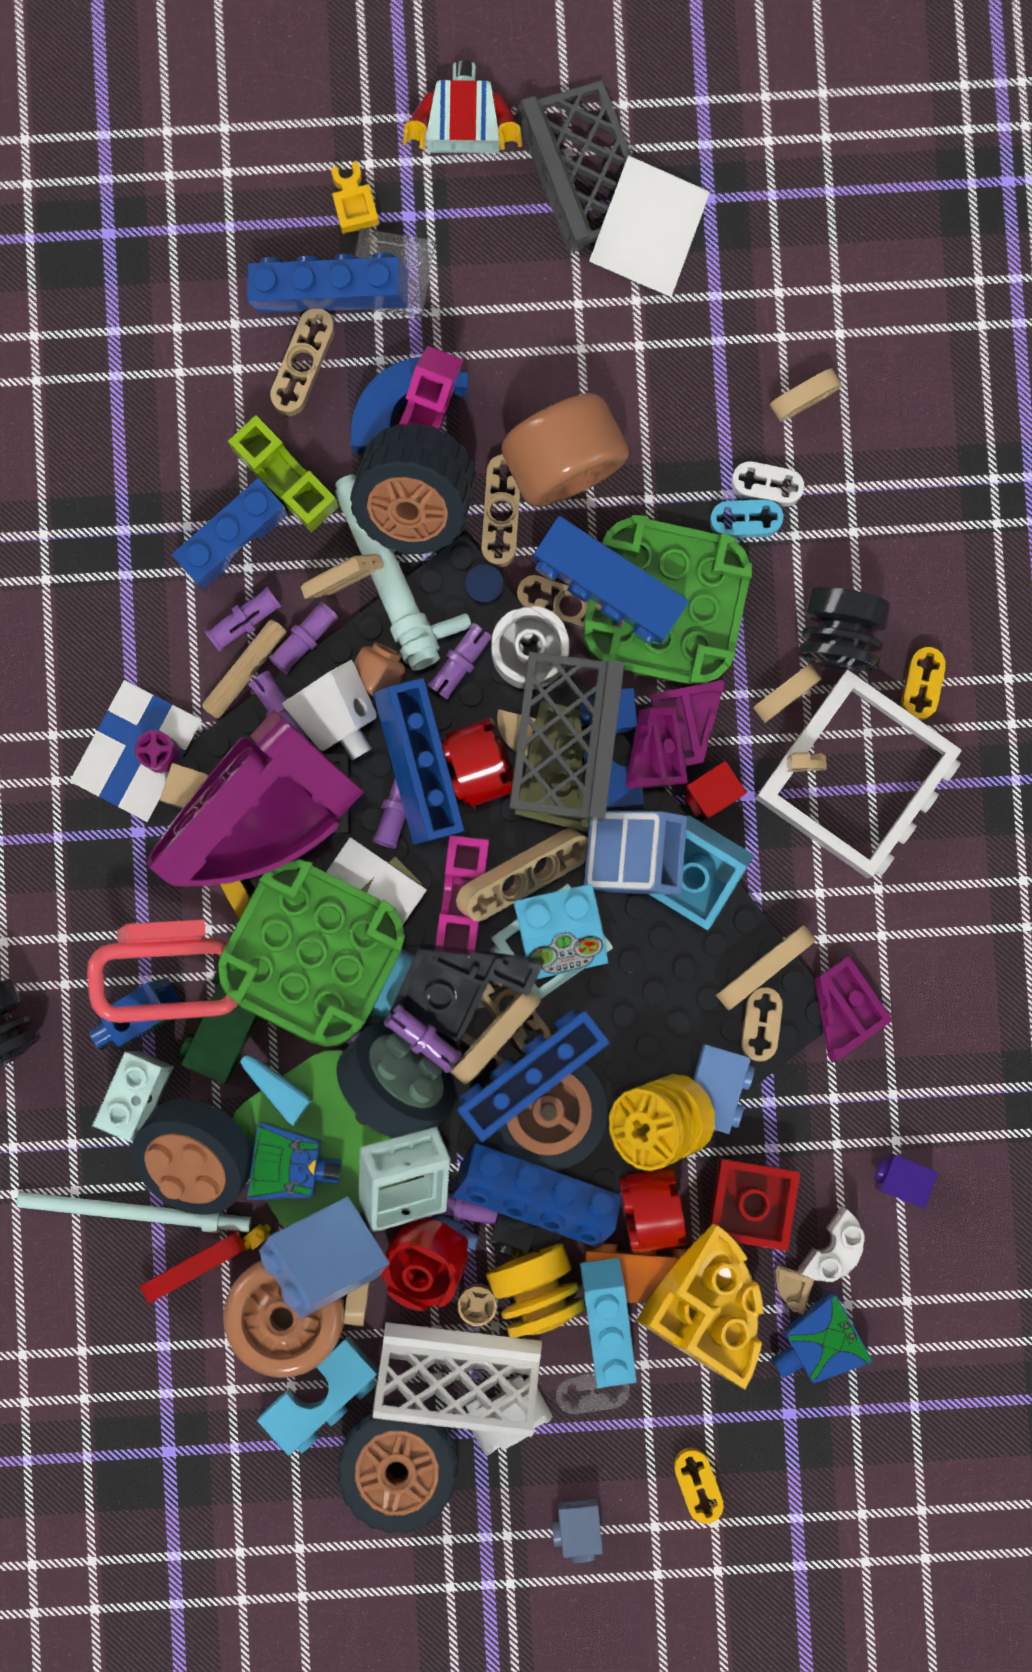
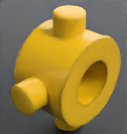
(257, 1236)

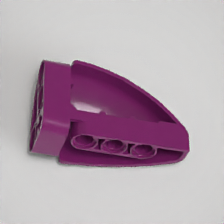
(255, 810)

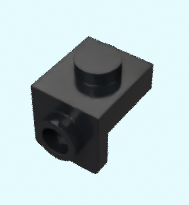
(512, 1236)

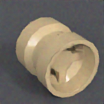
(479, 1310)

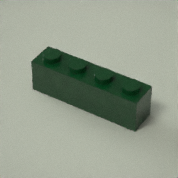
(218, 1040)

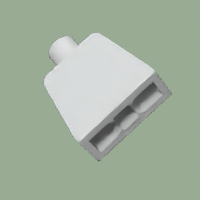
(334, 710)

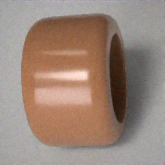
(564, 449)
(264, 1344)

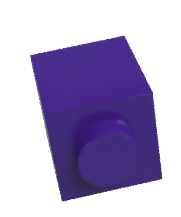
(905, 1179)

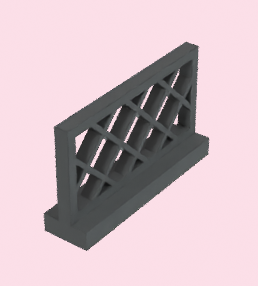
(553, 166)
(601, 738)

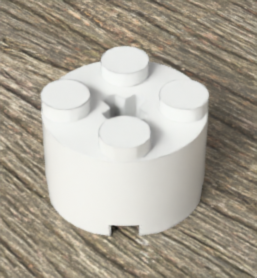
(525, 626)

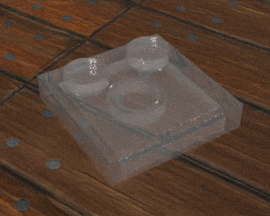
(414, 254)

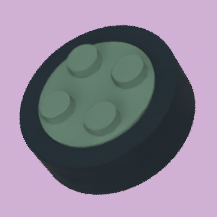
(392, 1084)

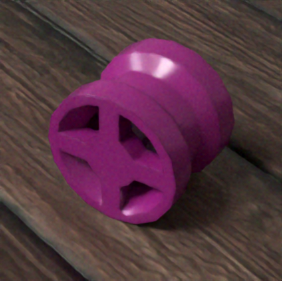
(149, 748)

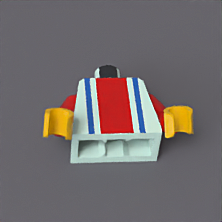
(463, 116)

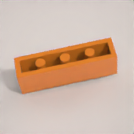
(640, 1271)

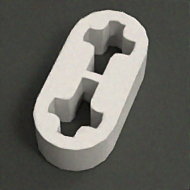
(767, 474)

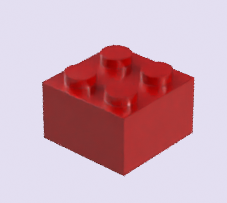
(754, 1202)

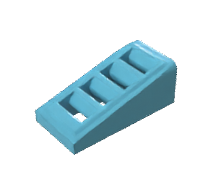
(283, 1094)

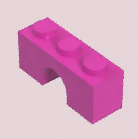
(431, 388)
(464, 863)

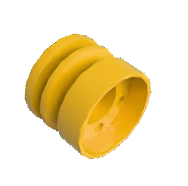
(661, 1122)
(536, 1291)

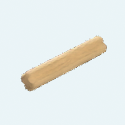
(244, 669)

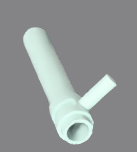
(408, 624)

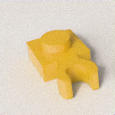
(353, 203)

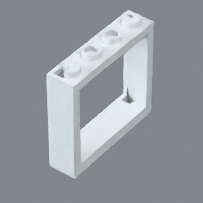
(921, 800)

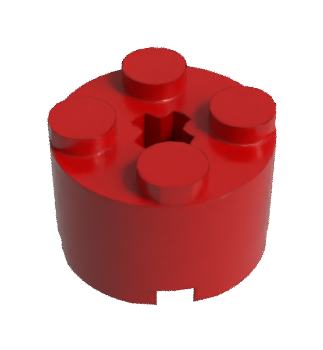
(479, 763)
(653, 1210)
(425, 1263)

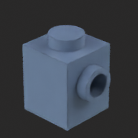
(578, 1530)

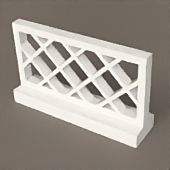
(460, 1353)

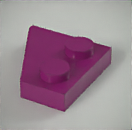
(696, 716)
(657, 750)
(848, 1008)

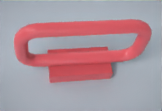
(154, 940)

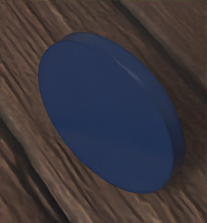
(484, 583)

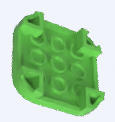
(698, 566)
(311, 953)
(326, 1119)

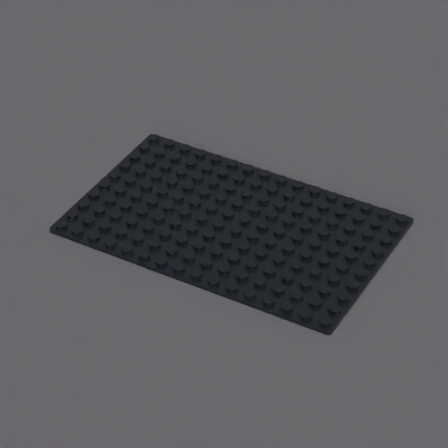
(663, 969)

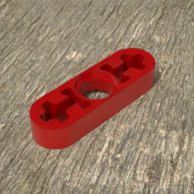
(193, 1267)

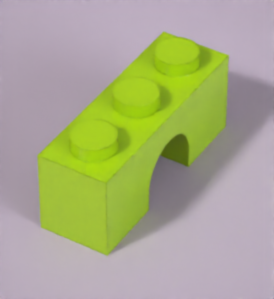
(283, 474)

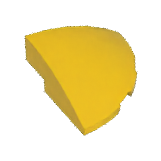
(710, 1307)

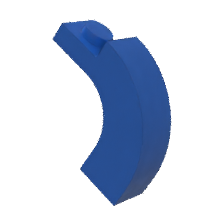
(384, 400)

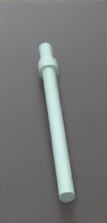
(209, 1222)

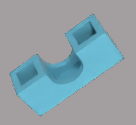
(608, 1322)
(294, 1421)

